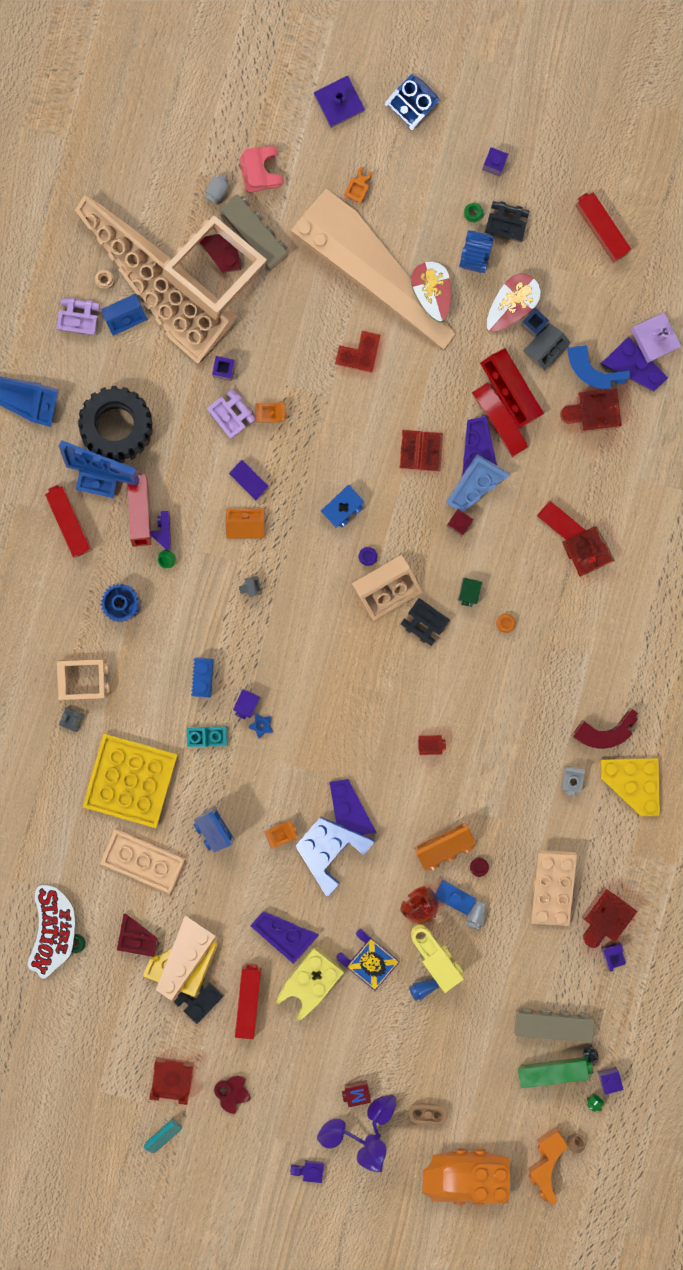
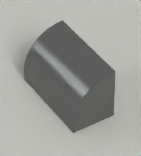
(547, 346)

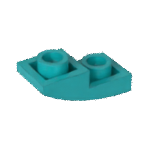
(207, 736)

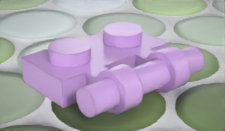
(78, 322)
(227, 418)

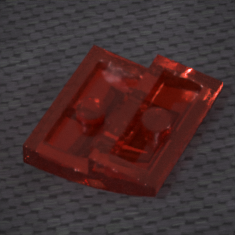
(421, 450)
(588, 551)

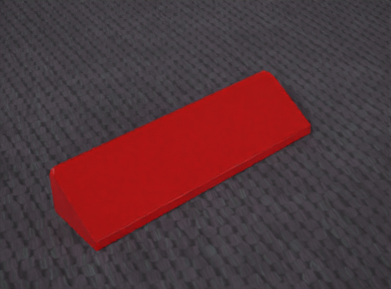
(559, 521)

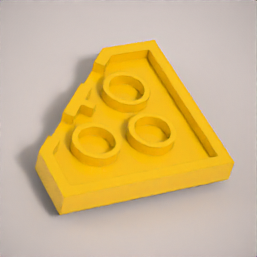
(635, 782)
(157, 964)

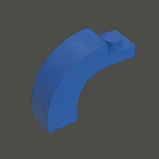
(582, 367)

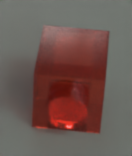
(431, 744)

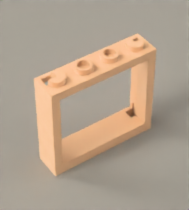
(193, 293)

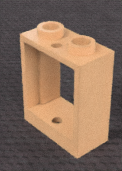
(62, 677)

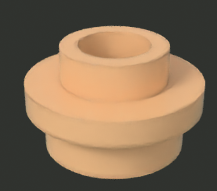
(104, 273)

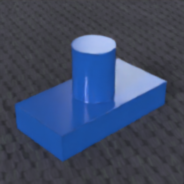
(455, 897)

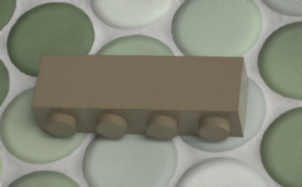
(253, 232)
(554, 1025)

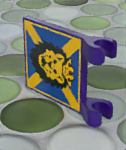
(371, 962)

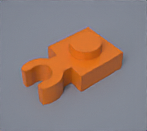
(357, 188)

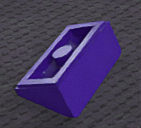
(249, 480)

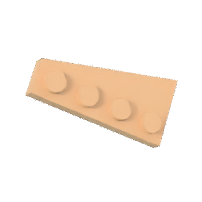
(185, 956)

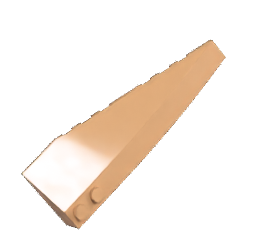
(351, 247)

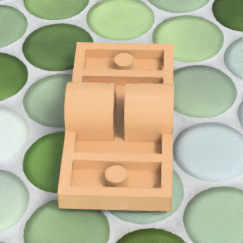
(553, 887)

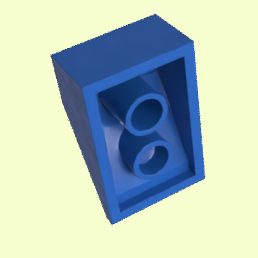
(214, 830)

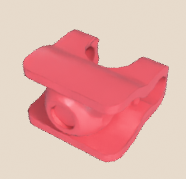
(253, 169)

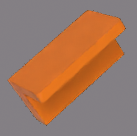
(245, 523)

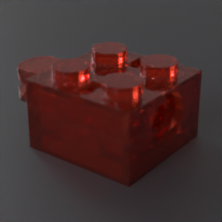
(594, 412)
(607, 919)

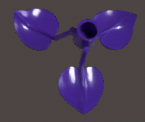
(373, 1154)

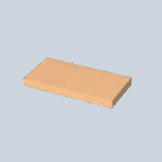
(142, 861)

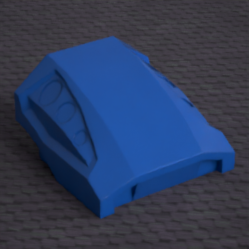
(412, 100)

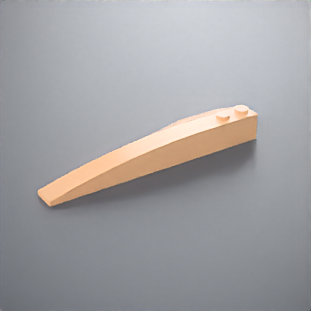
(143, 269)

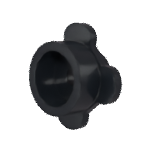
(592, 1054)

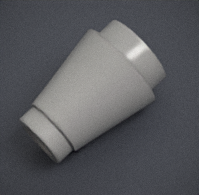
(476, 916)

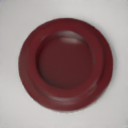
(479, 867)

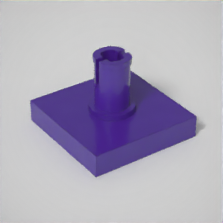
(339, 101)

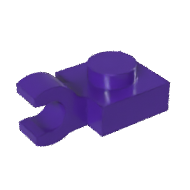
(311, 1171)

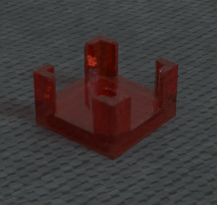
(172, 1080)

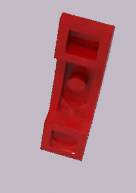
(500, 419)

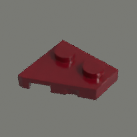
(222, 253)
(136, 938)

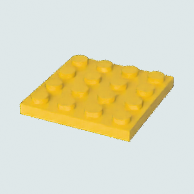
(130, 780)

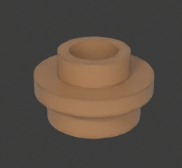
(576, 1143)

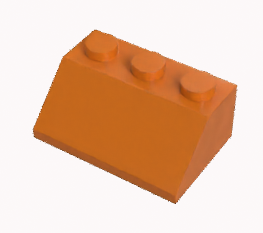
(445, 847)

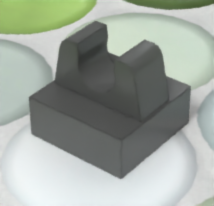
(252, 587)
(71, 719)

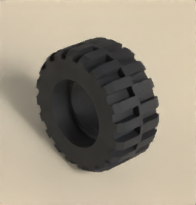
(115, 399)

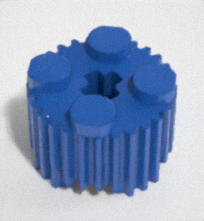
(476, 251)
(130, 607)

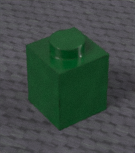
(469, 592)

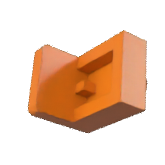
(270, 412)
(281, 834)

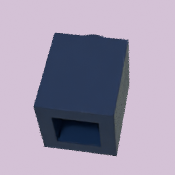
(534, 322)

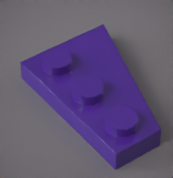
(283, 935)

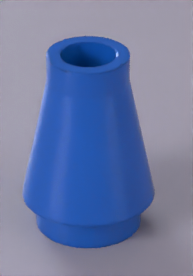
(421, 989)

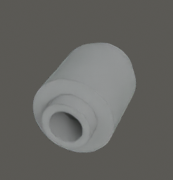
(217, 189)

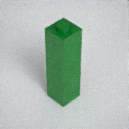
(555, 1072)

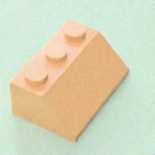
(387, 587)

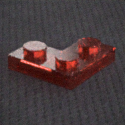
(361, 358)

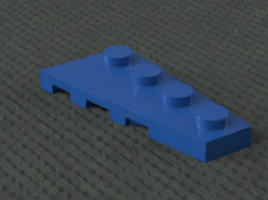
(90, 462)

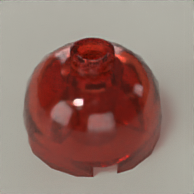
(421, 906)

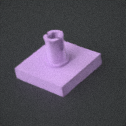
(655, 337)

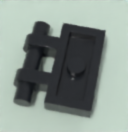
(504, 226)
(427, 616)
(202, 1004)

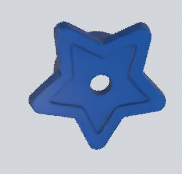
(261, 730)

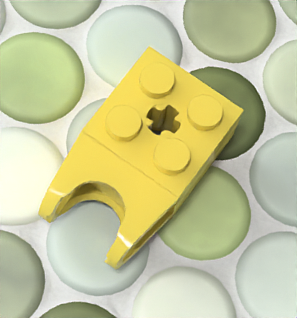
(437, 959)
(308, 988)

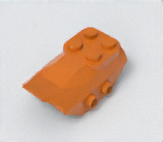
(467, 1177)

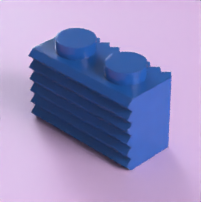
(202, 677)

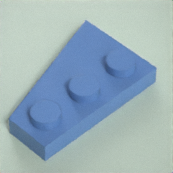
(475, 482)

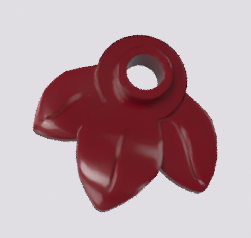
(235, 1093)

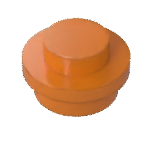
(506, 623)

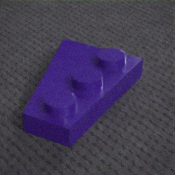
(630, 358)
(478, 441)
(349, 809)

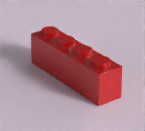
(511, 388)

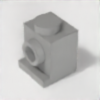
(568, 774)

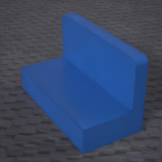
(124, 314)

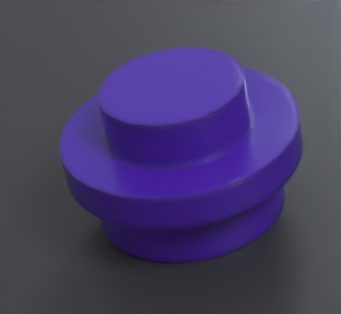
(367, 556)

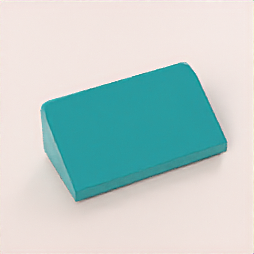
(162, 1136)

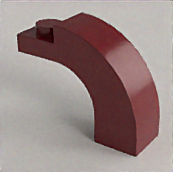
(606, 739)

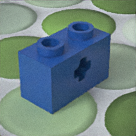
(346, 496)

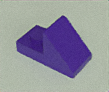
(163, 536)

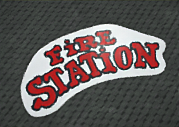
(54, 932)

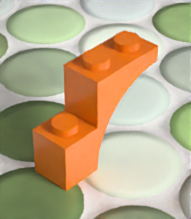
(551, 1145)

